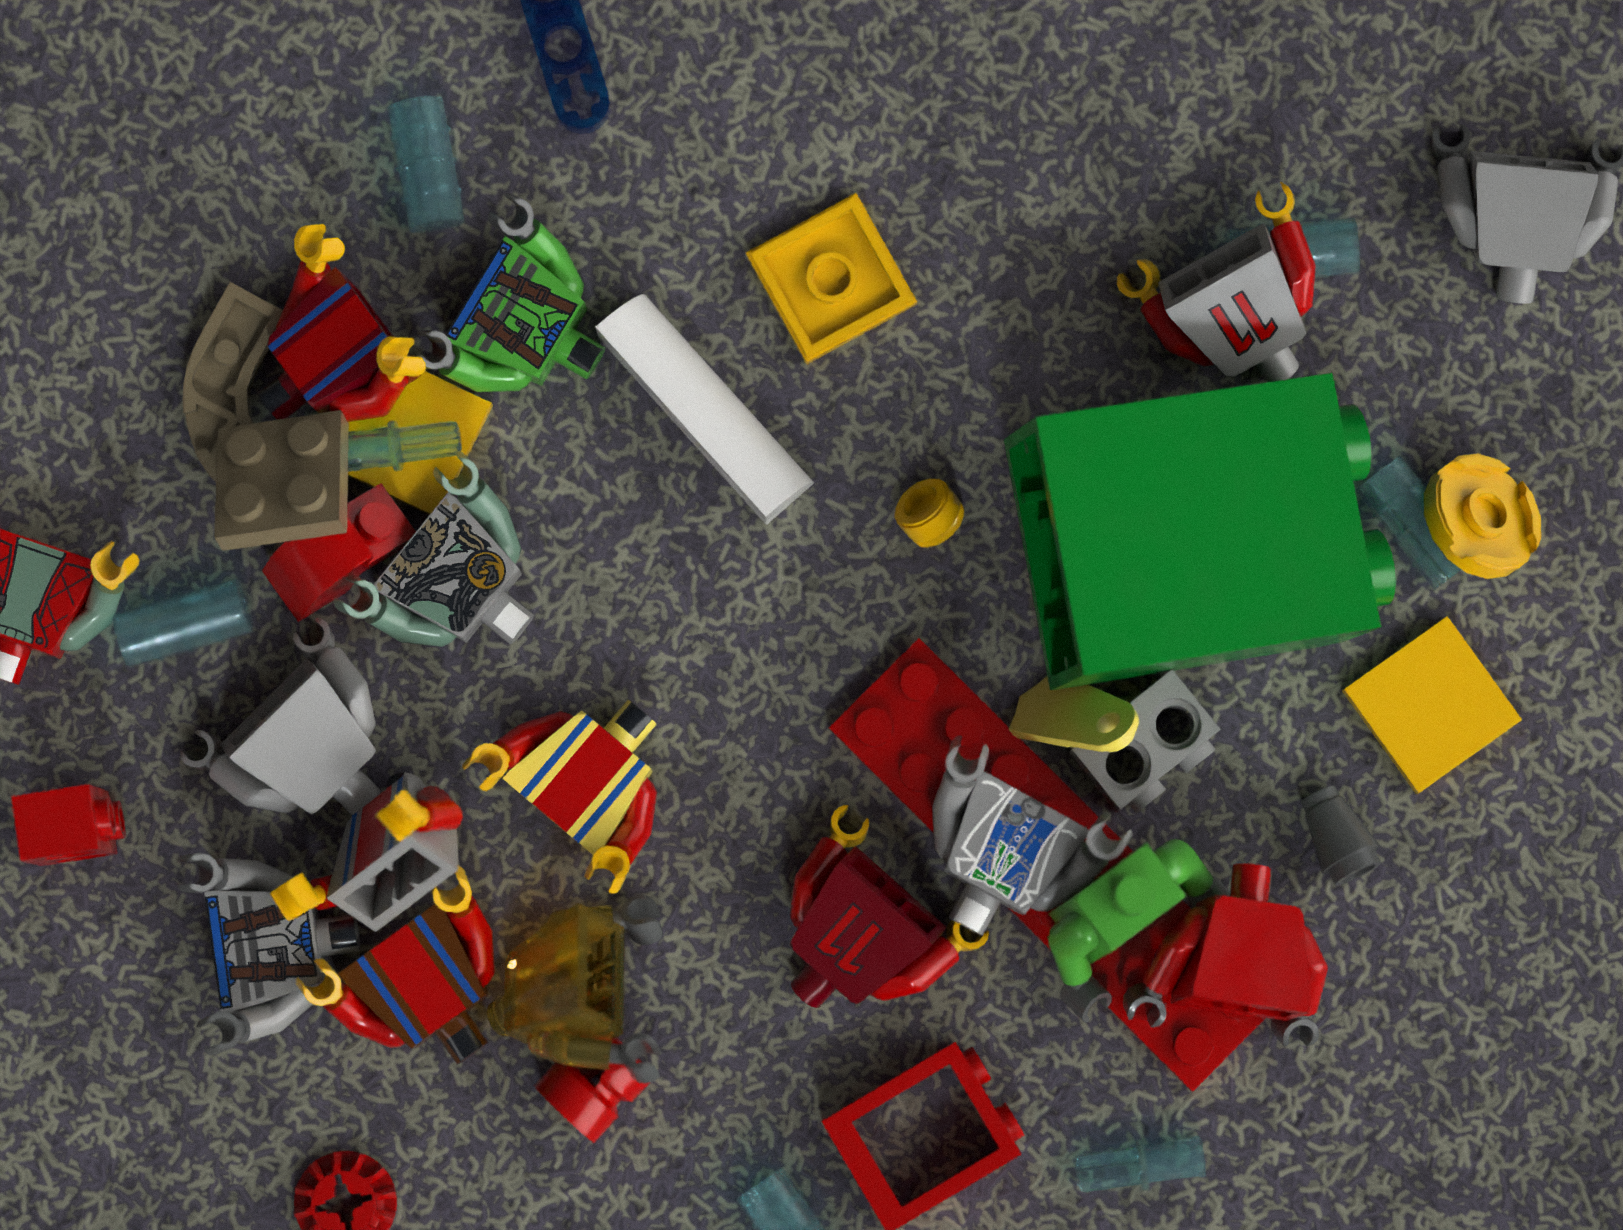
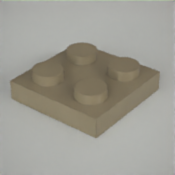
(282, 480)

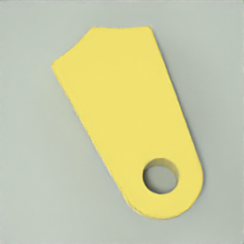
(1074, 718)

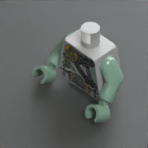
(450, 572)

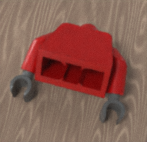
(1238, 959)

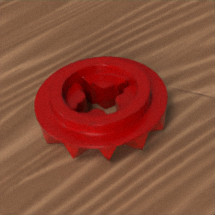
(362, 1176)

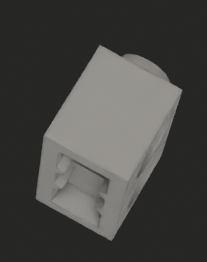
(1153, 753)

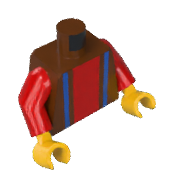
(418, 979)

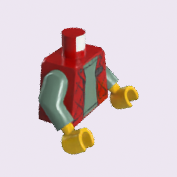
(53, 599)

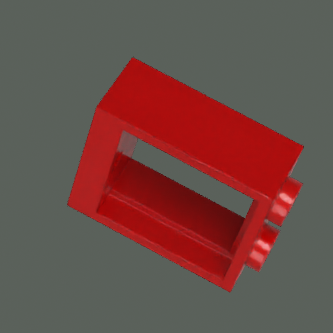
(998, 1121)

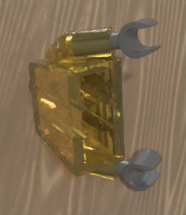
(569, 988)

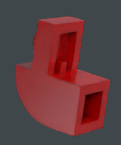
(315, 569)

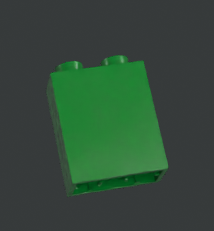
(1197, 529)

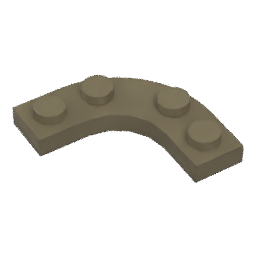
(225, 368)

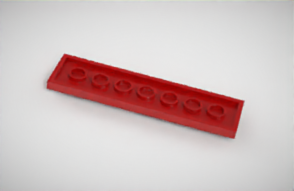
(904, 736)

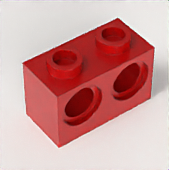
(67, 825)

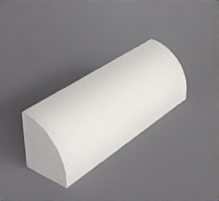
(703, 407)

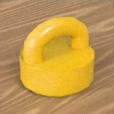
(929, 512)

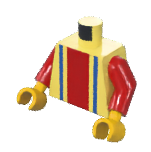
(582, 780)

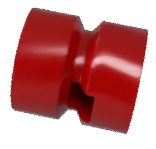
(582, 1102)

